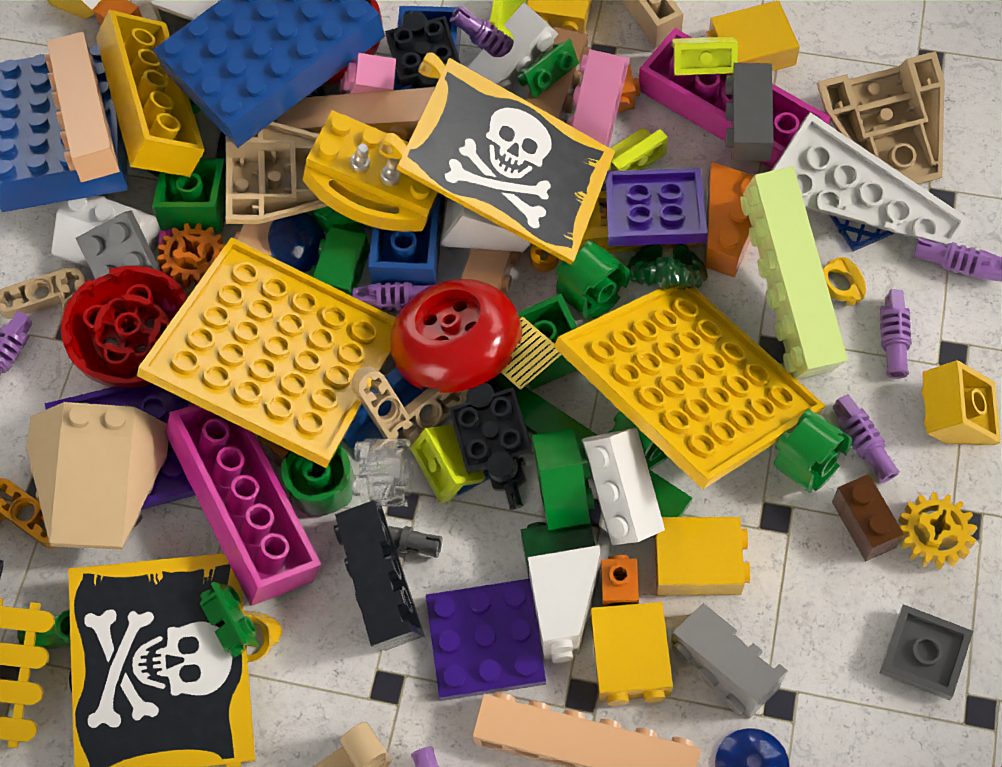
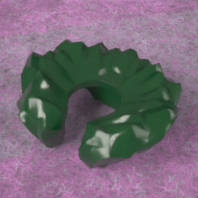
(680, 271)

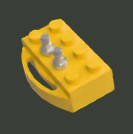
(349, 167)

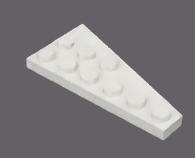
(859, 187)

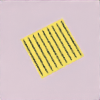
(530, 356)

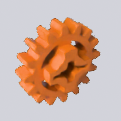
(190, 253)

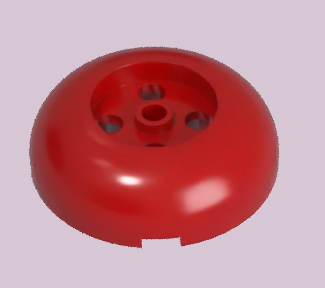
(118, 309)
(433, 337)

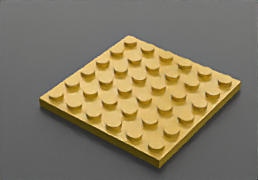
(271, 351)
(689, 380)

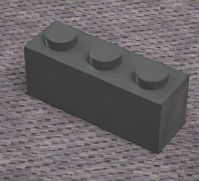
(750, 112)

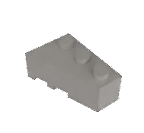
(727, 661)

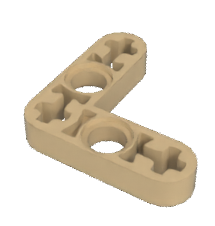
(58, 292)
(399, 415)

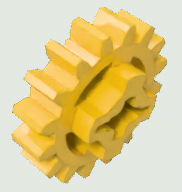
(952, 530)

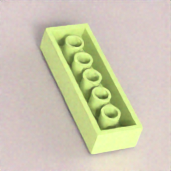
(793, 274)

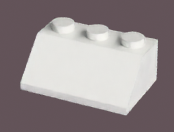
(84, 214)
(623, 486)

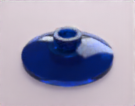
(286, 242)
(751, 743)

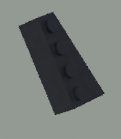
(377, 576)

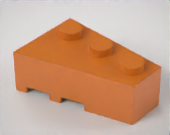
(726, 223)

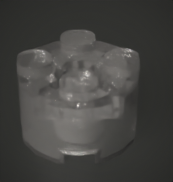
(383, 471)

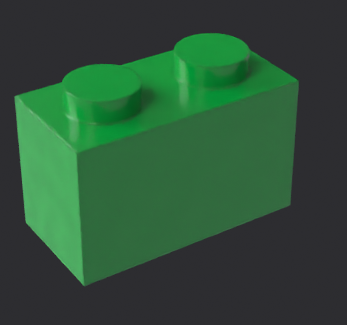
(342, 259)

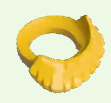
(850, 271)
(271, 633)

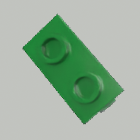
(549, 69)
(224, 606)

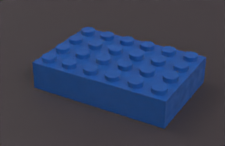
(264, 56)
(31, 142)

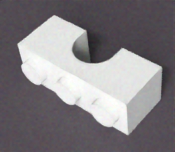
(531, 38)

